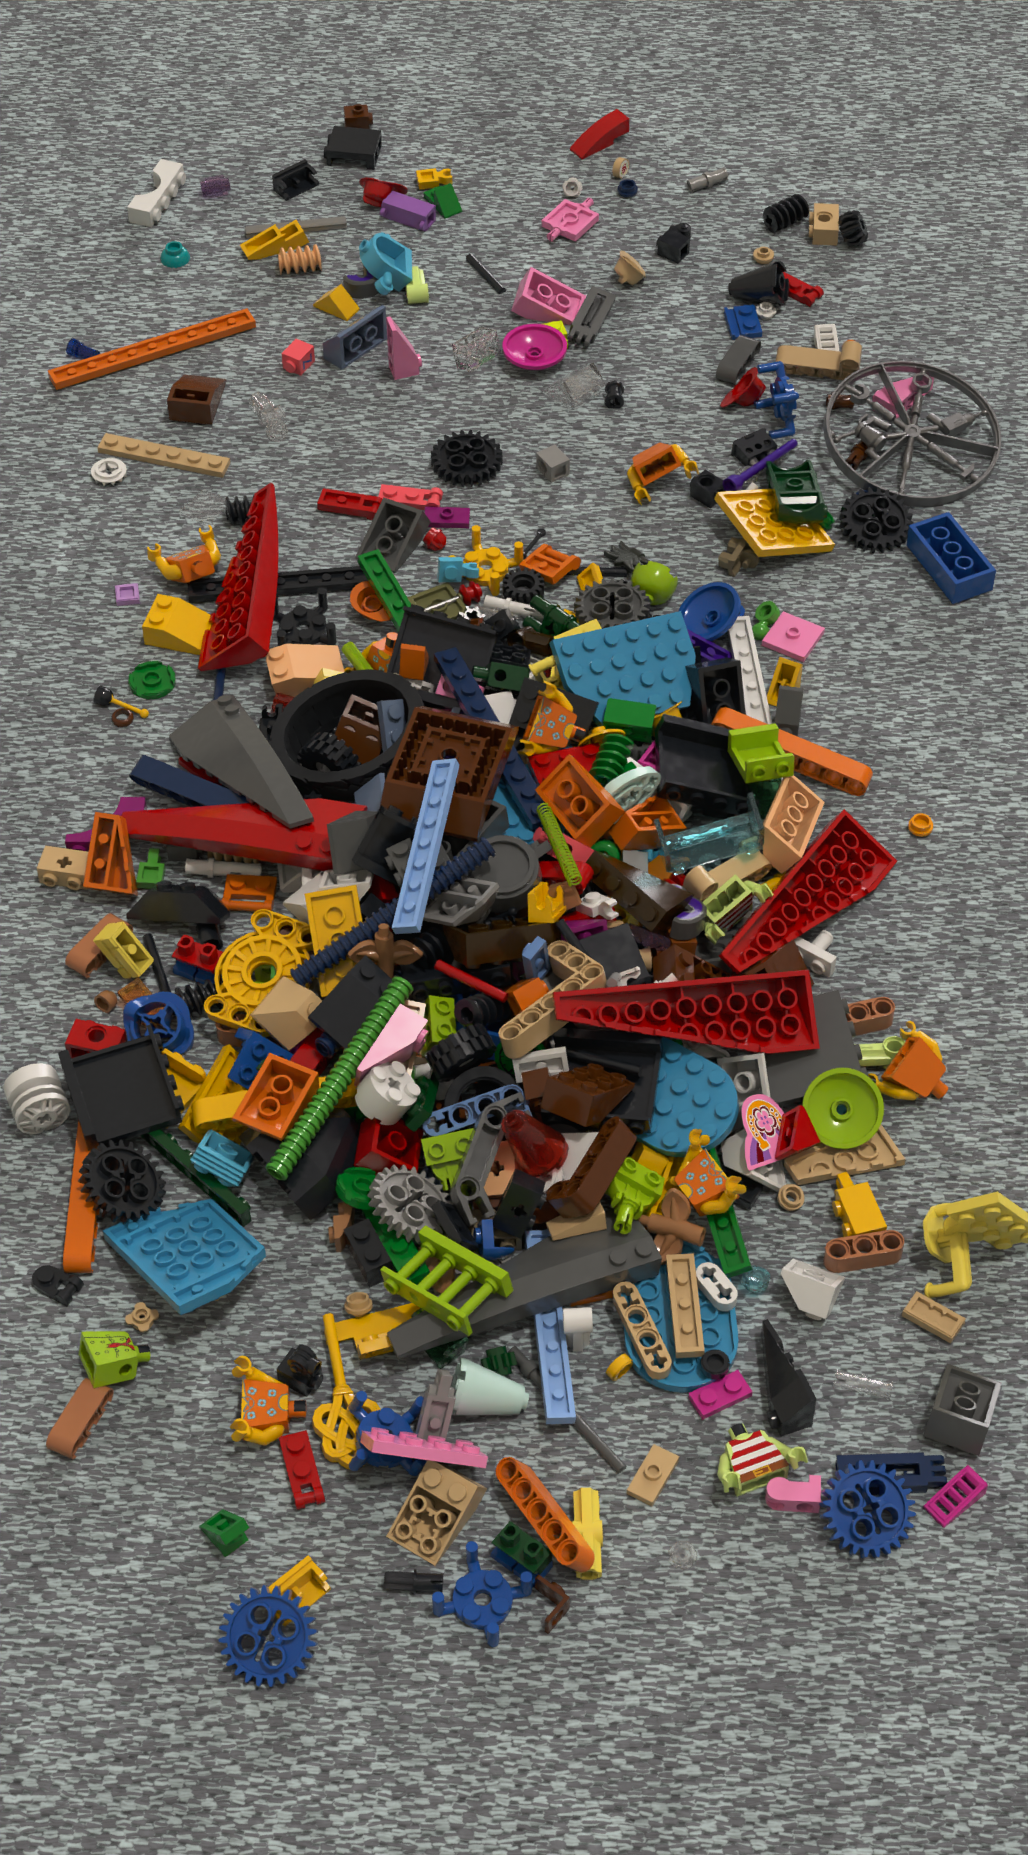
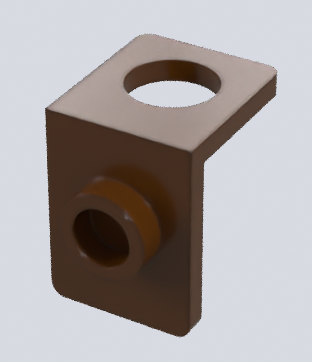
(557, 1595)

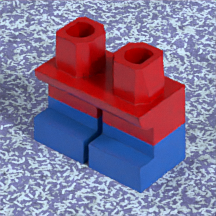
(195, 960)

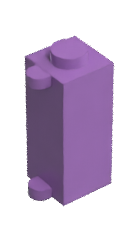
(408, 211)

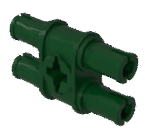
(555, 619)

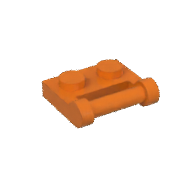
(550, 563)
(249, 888)

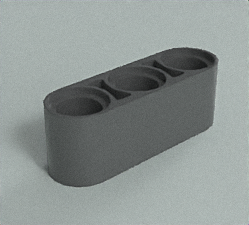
(737, 359)

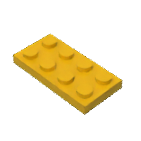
(330, 915)

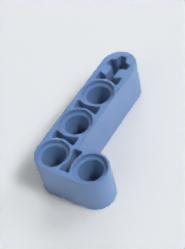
(472, 1110)

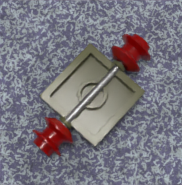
(446, 600)

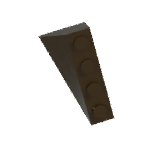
(638, 892)
(498, 942)

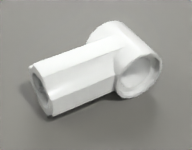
(577, 1327)

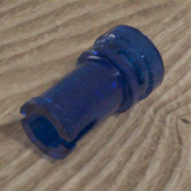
(78, 349)

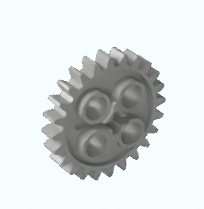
(402, 1188)

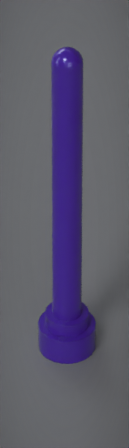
(735, 482)

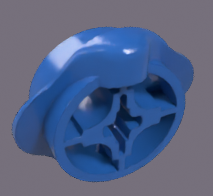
(136, 1012)

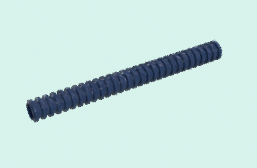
(366, 931)

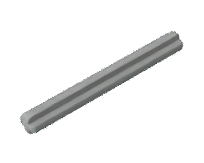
(307, 225)

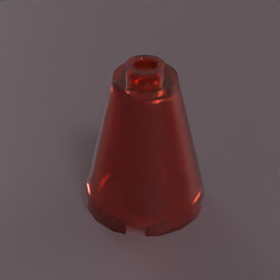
(534, 1144)

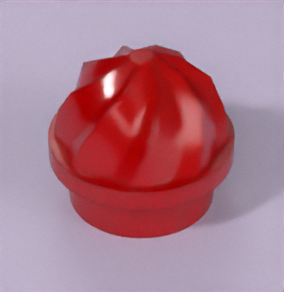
(435, 539)

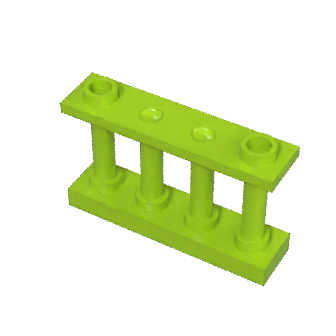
(451, 1256)

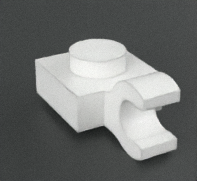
(597, 904)

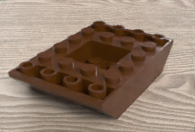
(480, 750)

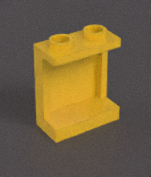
(187, 1077)

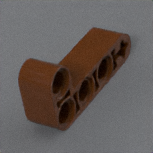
(594, 1173)

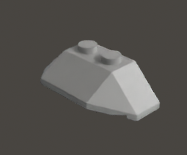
(462, 902)

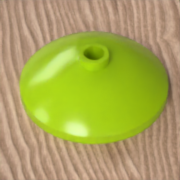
(862, 1104)

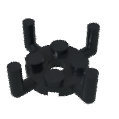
(312, 618)

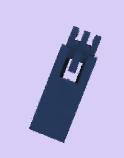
(926, 1473)

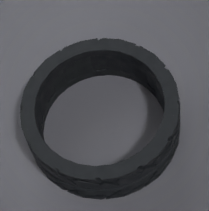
(319, 710)

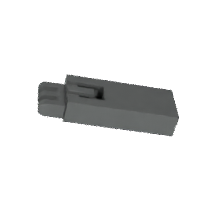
(591, 314)

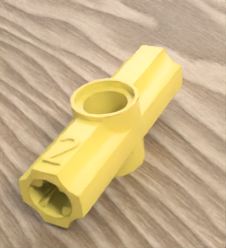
(590, 1527)

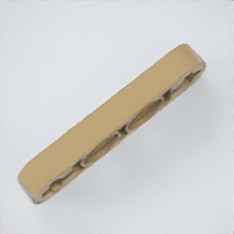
(641, 1330)

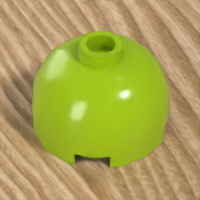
(655, 580)

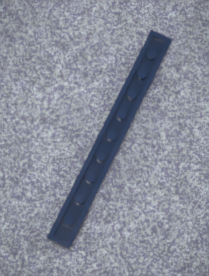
(475, 704)

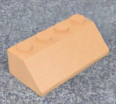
(790, 823)

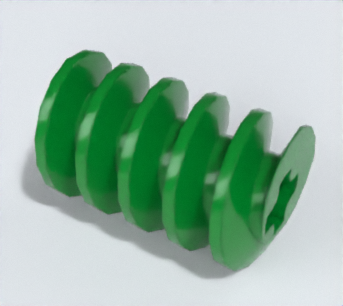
(611, 758)

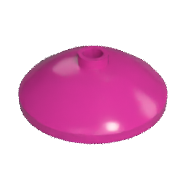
(534, 346)

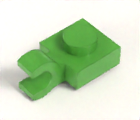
(151, 871)

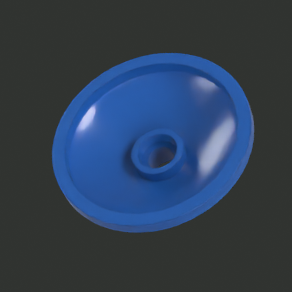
(711, 610)

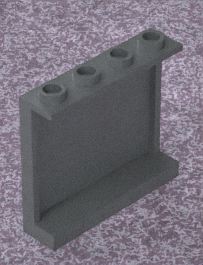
(794, 1071)

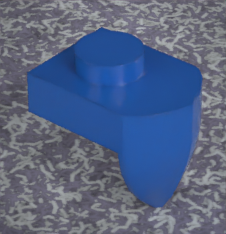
(484, 1238)

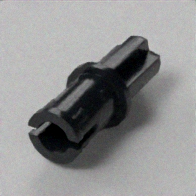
(413, 1581)

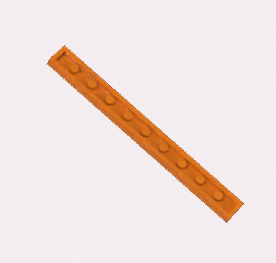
(151, 349)

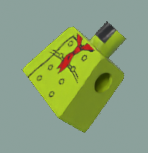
(110, 1356)

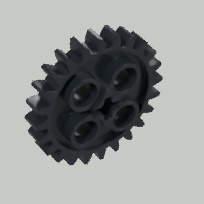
(466, 458)
(864, 515)
(122, 1181)

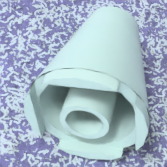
(485, 1391)

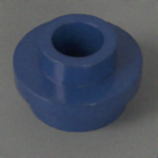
(627, 188)

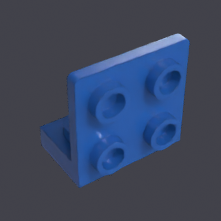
(253, 1051)

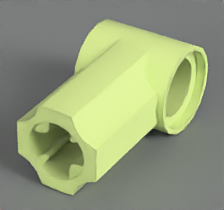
(417, 288)
(880, 1053)

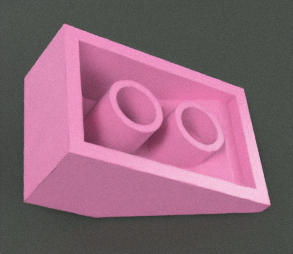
(546, 299)
(397, 1041)

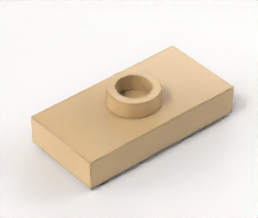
(933, 1317)
(653, 1475)

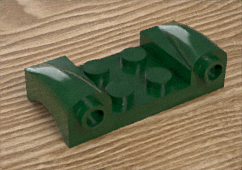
(796, 493)

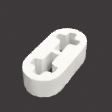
(719, 1284)

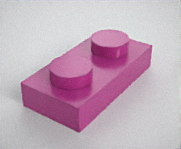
(720, 1394)

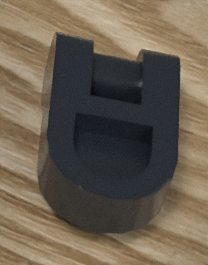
(49, 1278)

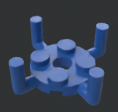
(782, 399)
(388, 1420)
(477, 1582)

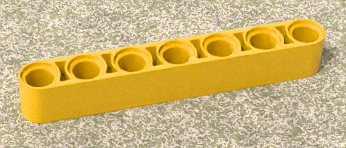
(217, 1111)

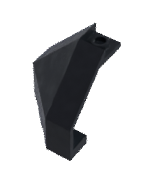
(315, 1175)

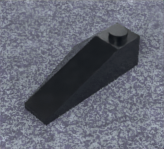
(788, 1391)

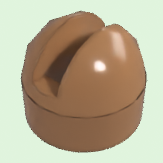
(105, 998)

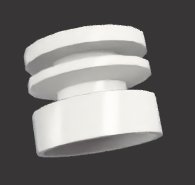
(36, 1098)

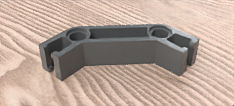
(479, 1159)

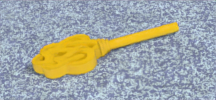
(341, 1392)

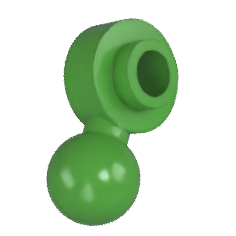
(766, 614)

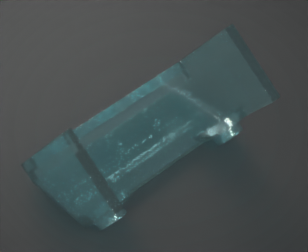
(711, 841)

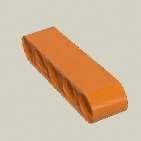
(547, 1525)

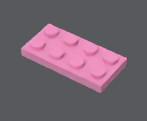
(432, 1449)

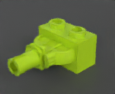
(444, 1156)
(634, 1193)

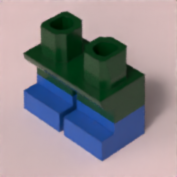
(517, 1547)

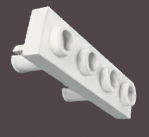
(814, 953)

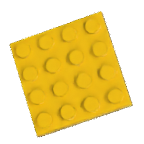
(757, 522)

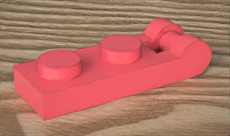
(412, 496)

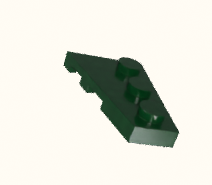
(423, 1106)

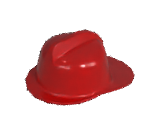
(377, 190)
(746, 391)

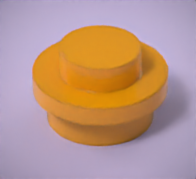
(920, 825)

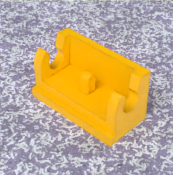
(543, 907)
(305, 1581)

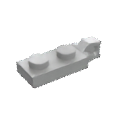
(437, 1407)

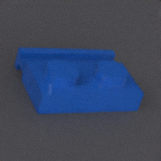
(743, 321)

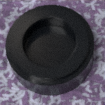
(715, 1364)

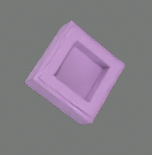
(127, 594)

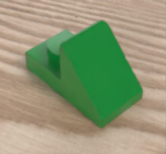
(444, 199)
(225, 1531)

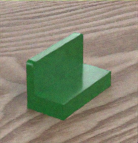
(632, 717)

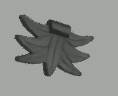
(626, 556)

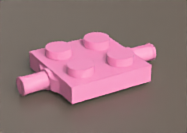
(570, 220)

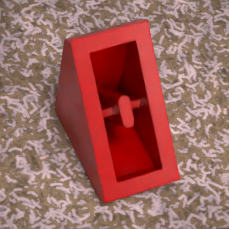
(795, 1133)

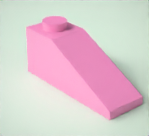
(401, 354)
(904, 391)

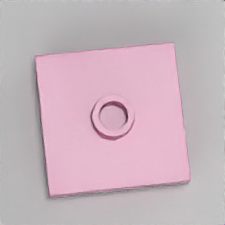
(793, 636)

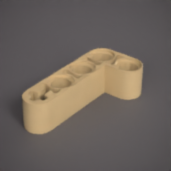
(821, 362)
(745, 866)

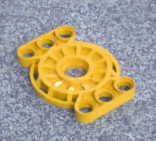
(244, 956)

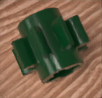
(499, 1360)

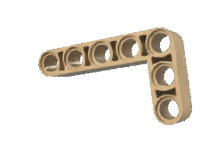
(539, 1019)

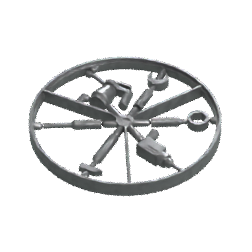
(911, 432)

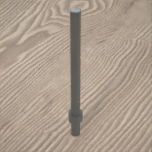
(532, 1371)

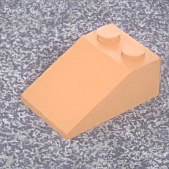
(297, 665)

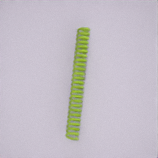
(553, 824)

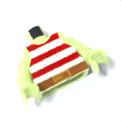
(730, 905)
(755, 1460)

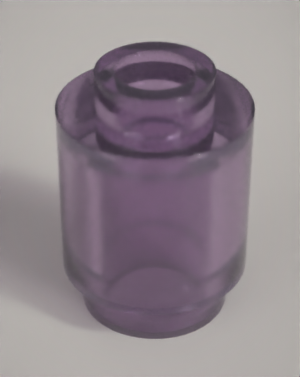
(215, 186)

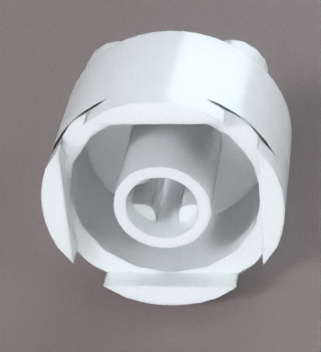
(386, 1093)

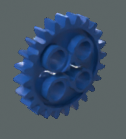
(844, 1519)
(243, 1623)

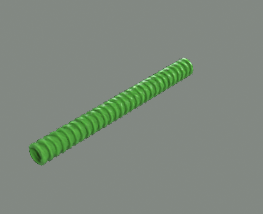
(338, 1080)

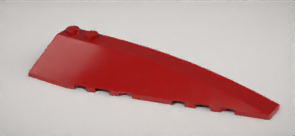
(247, 604)
(244, 831)
(830, 876)
(737, 1012)

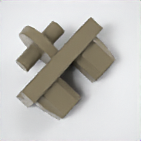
(741, 556)

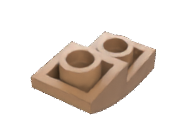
(343, 1220)

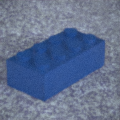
(951, 557)

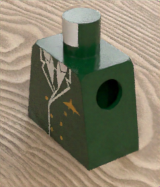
(509, 676)

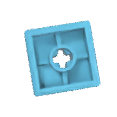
(222, 1158)

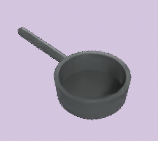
(514, 870)

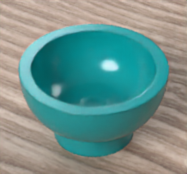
(174, 255)

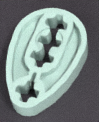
(634, 786)

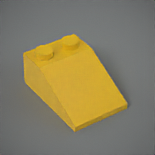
(175, 625)

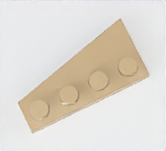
(826, 1162)

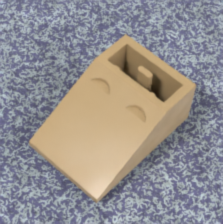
(435, 1511)

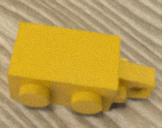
(856, 1207)

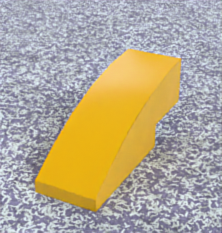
(272, 239)

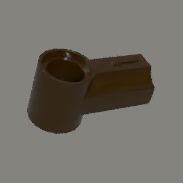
(532, 640)

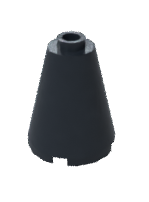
(762, 284)

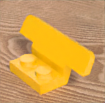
(371, 1329)

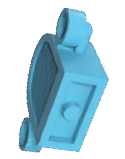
(387, 262)

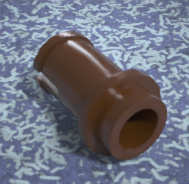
(842, 401)

